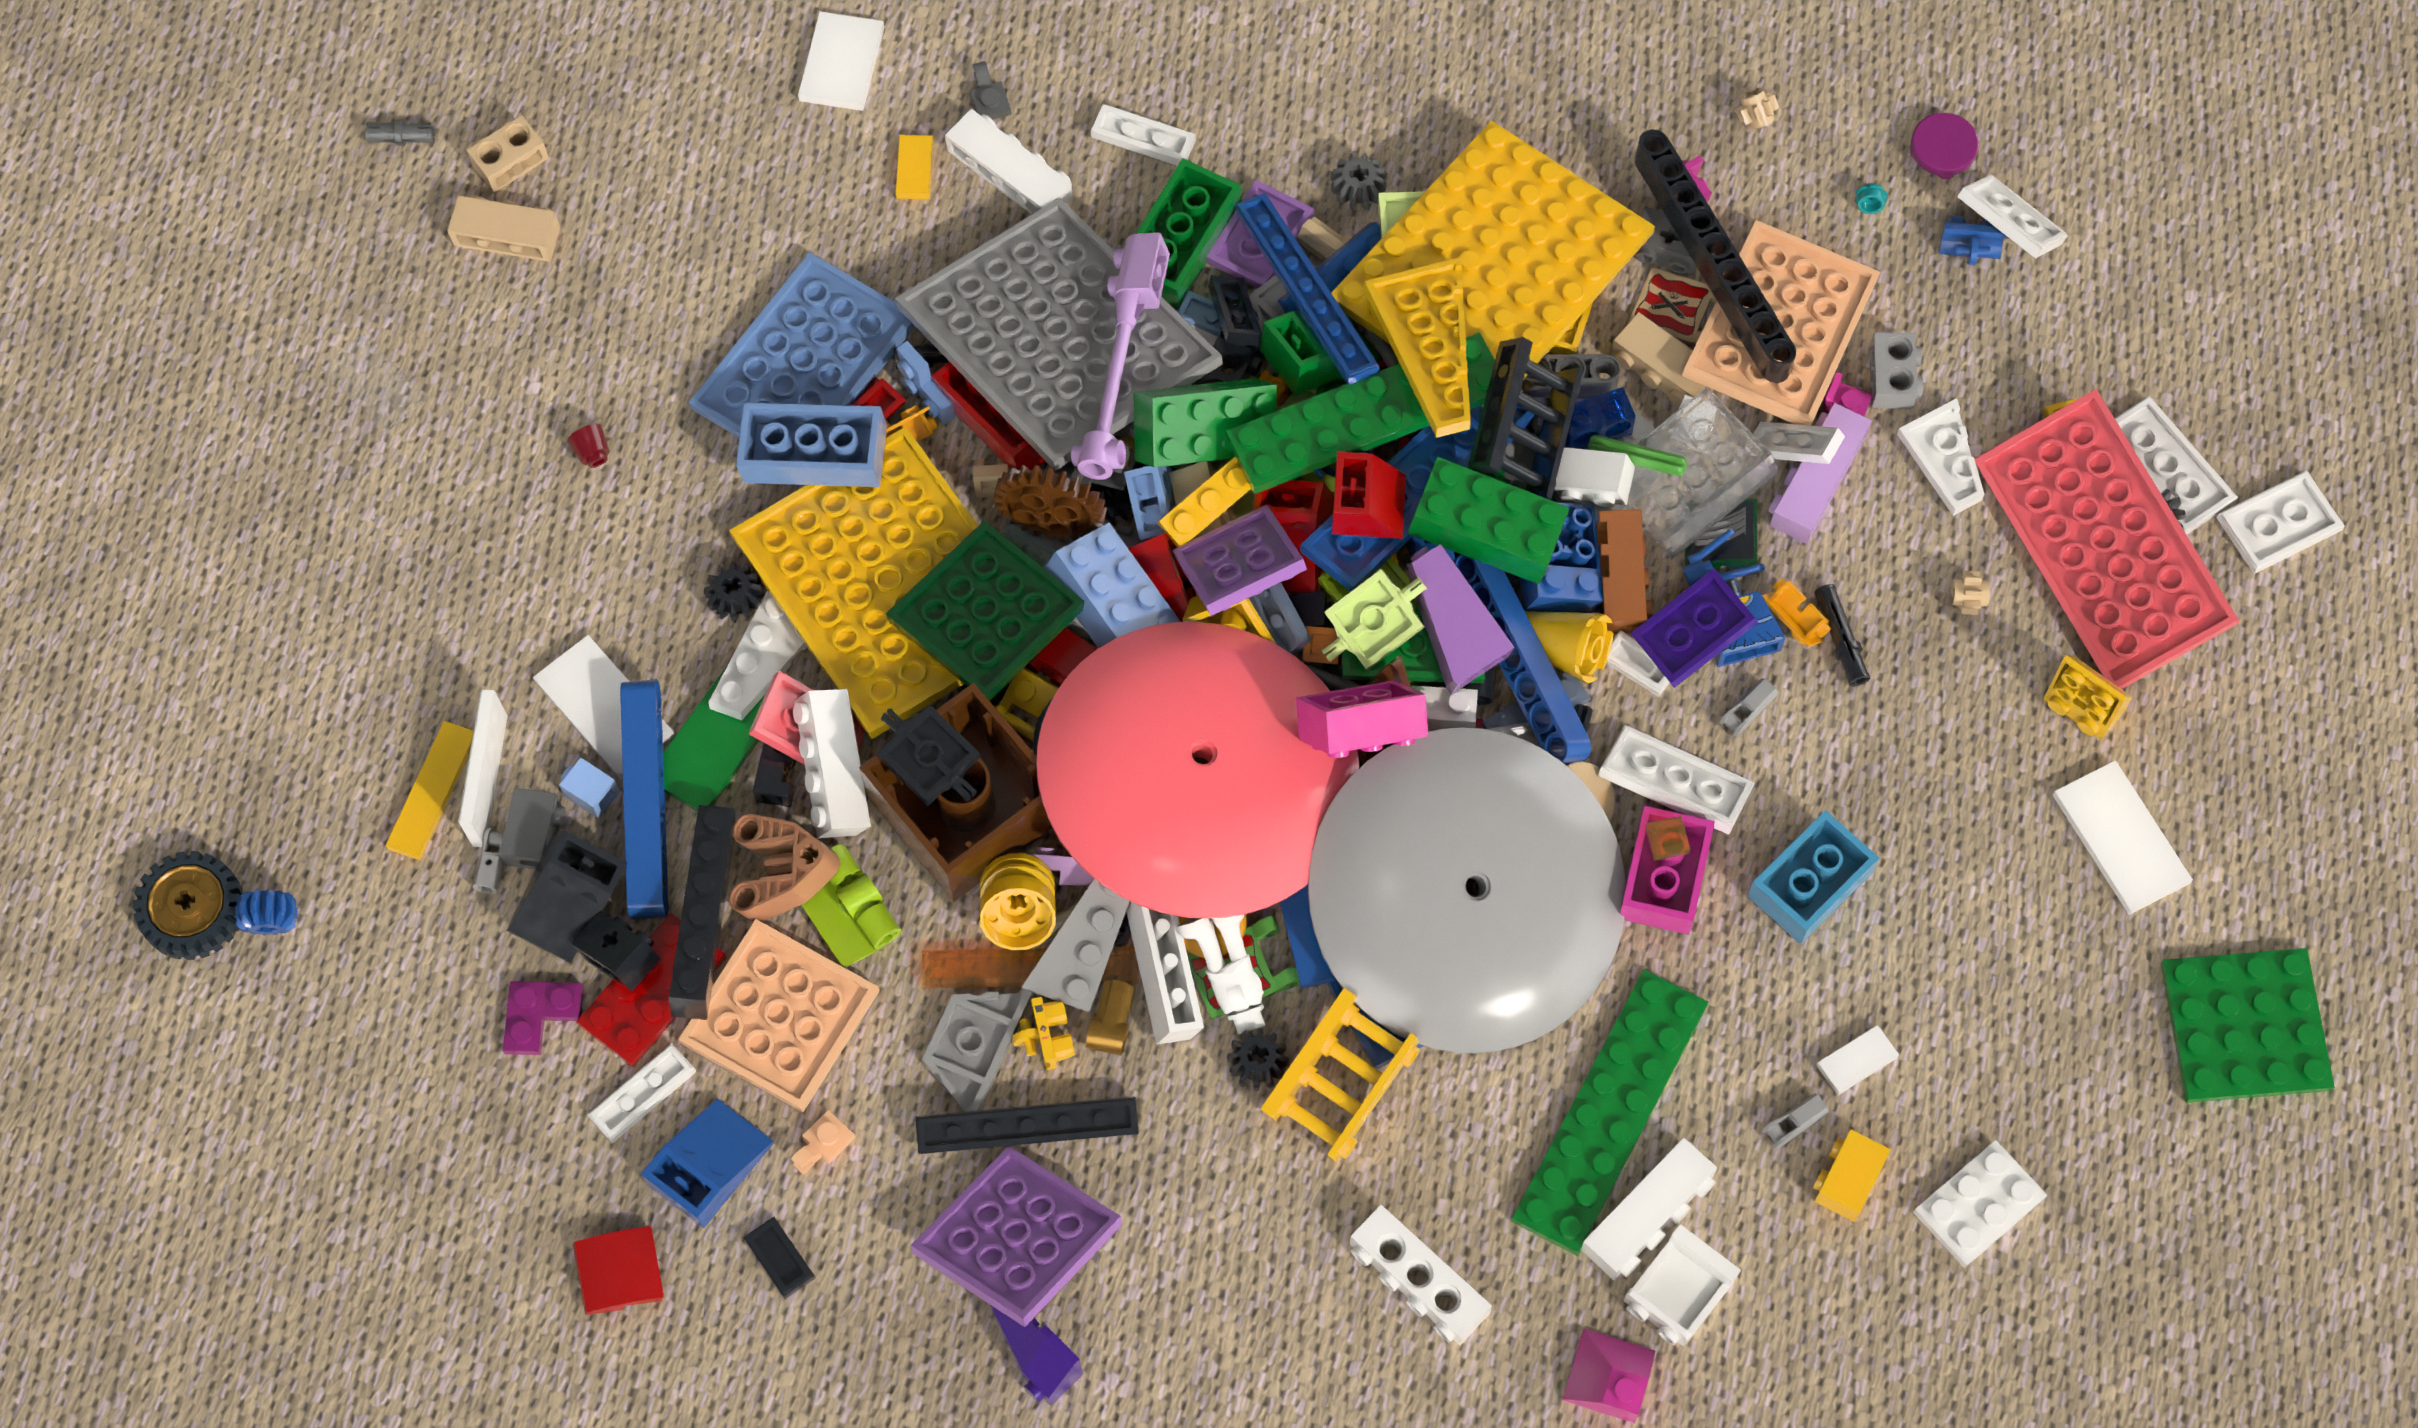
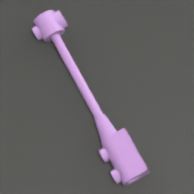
(1136, 288)

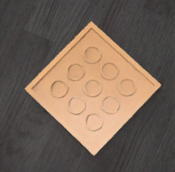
(780, 1015)

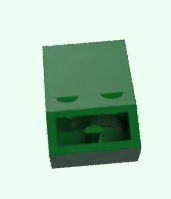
(1298, 354)

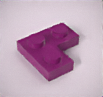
(533, 1004)

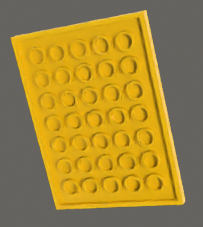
(1528, 239)
(846, 559)

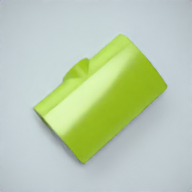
(851, 913)

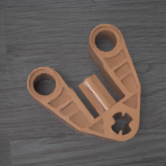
(794, 873)

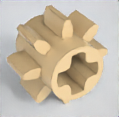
(1757, 108)
(1970, 592)

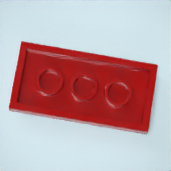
(634, 1020)

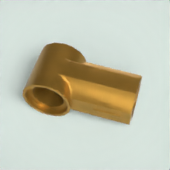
(1110, 1028)

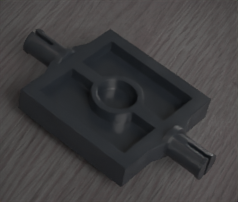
(928, 755)

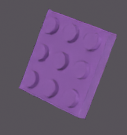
(1239, 560)

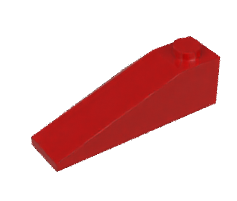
(1164, 571)

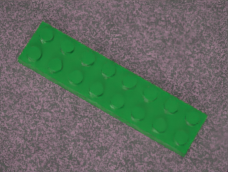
(1342, 420)
(1609, 1112)

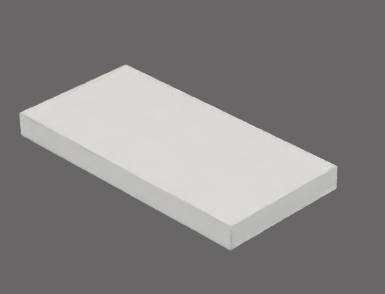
(2175, 463)
(587, 692)
(482, 767)
(1676, 779)
(2122, 837)

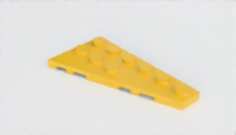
(1427, 332)

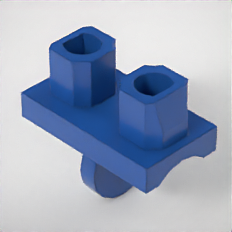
(1971, 239)

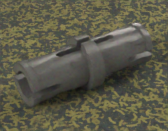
(400, 132)

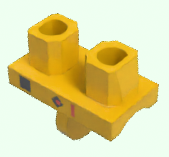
(1046, 1016)

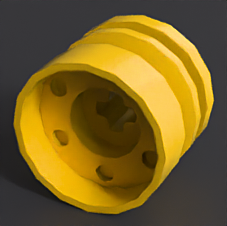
(1017, 901)

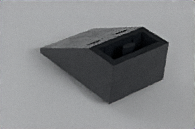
(565, 894)

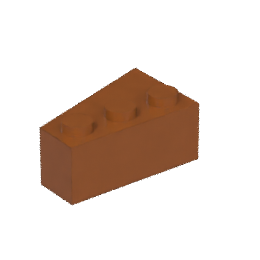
(1623, 570)

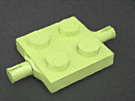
(1374, 619)

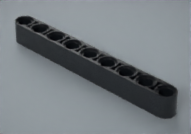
(1672, 185)

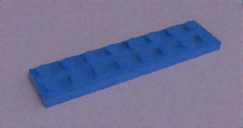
(1357, 558)

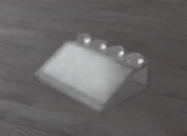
(1721, 472)

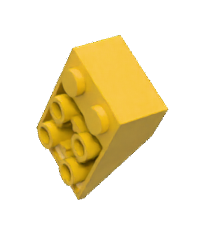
(2086, 697)

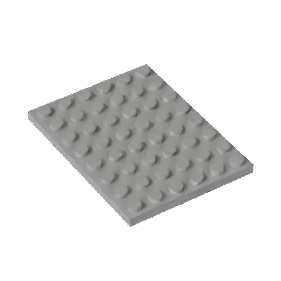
(1039, 330)

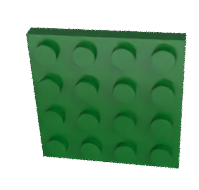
(2247, 1025)

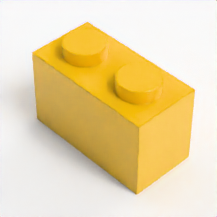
(1851, 1175)

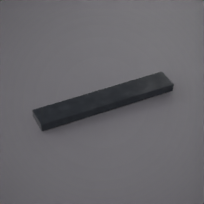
(1026, 1125)

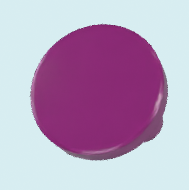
(1944, 144)

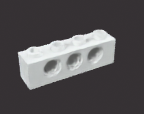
(1384, 1229)

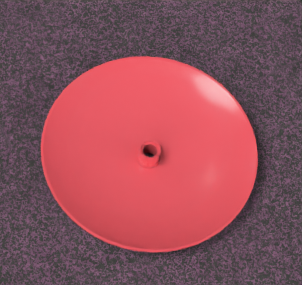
(1152, 818)

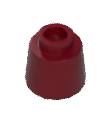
(590, 445)

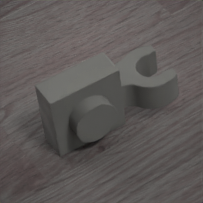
(989, 97)

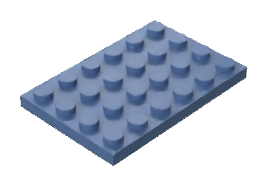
(809, 345)

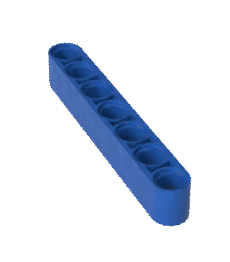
(1529, 667)
(644, 799)

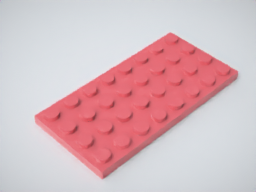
(2106, 541)

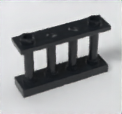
(1499, 410)

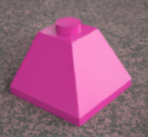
(1609, 1375)

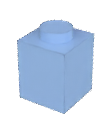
(588, 787)

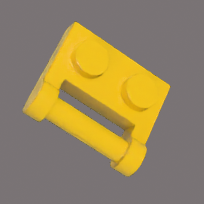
(1029, 693)

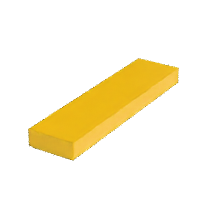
(431, 791)

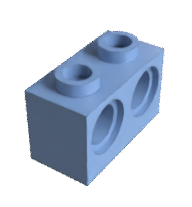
(1150, 498)

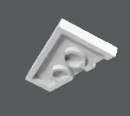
(1944, 456)

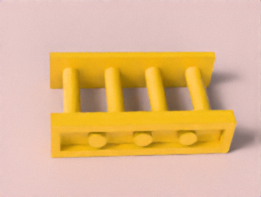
(1325, 1043)

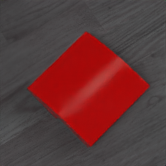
(618, 1270)

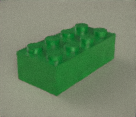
(1190, 219)
(1193, 420)
(1488, 520)

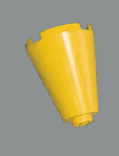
(1574, 641)

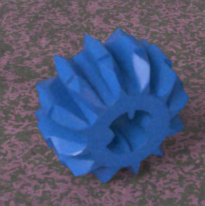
(266, 912)

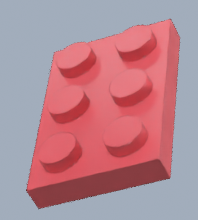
(775, 717)

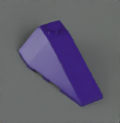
(1042, 1358)

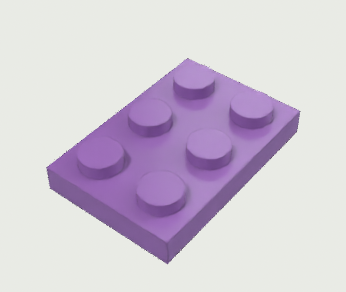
(1237, 251)

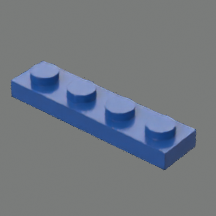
(1341, 262)

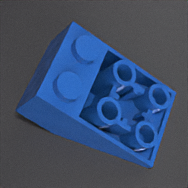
(1574, 571)
(706, 1162)

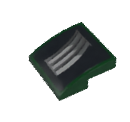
(1740, 548)

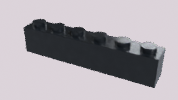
(702, 913)

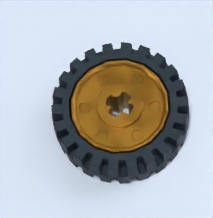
(169, 890)

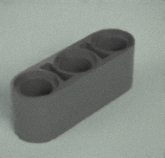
(1590, 383)

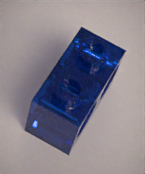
(1601, 415)

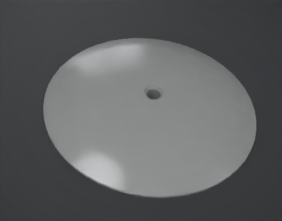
(1396, 902)

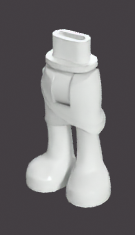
(1234, 984)

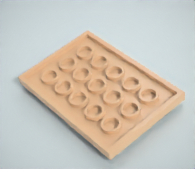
(1817, 303)

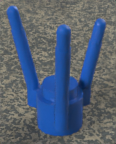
(1698, 568)

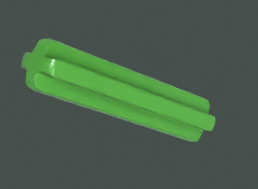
(1641, 455)

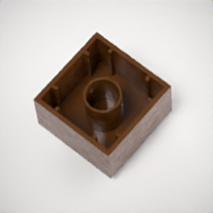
(959, 836)

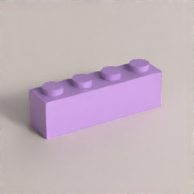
(1815, 484)

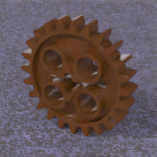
(1049, 503)

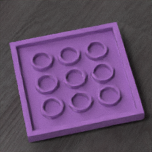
(1016, 1235)

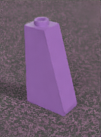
(1456, 620)

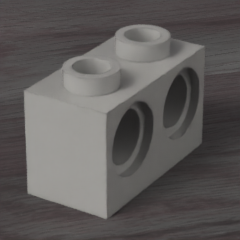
(1889, 370)

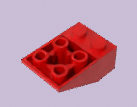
(1300, 511)

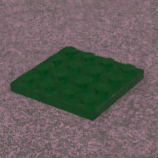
(985, 610)

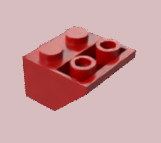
(1368, 497)

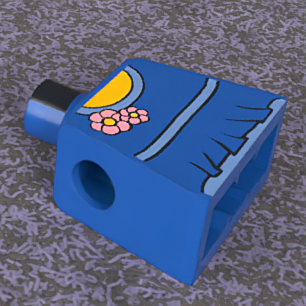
(1758, 641)

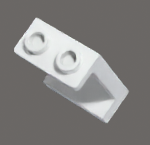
(1681, 1287)

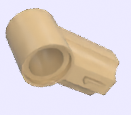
(1320, 238)

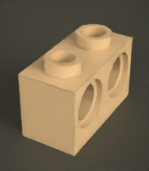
(511, 158)

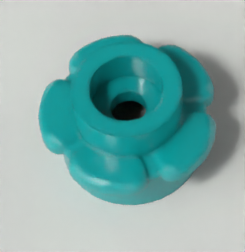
(1871, 198)

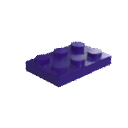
(1694, 627)

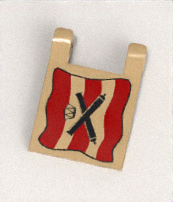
(1674, 304)

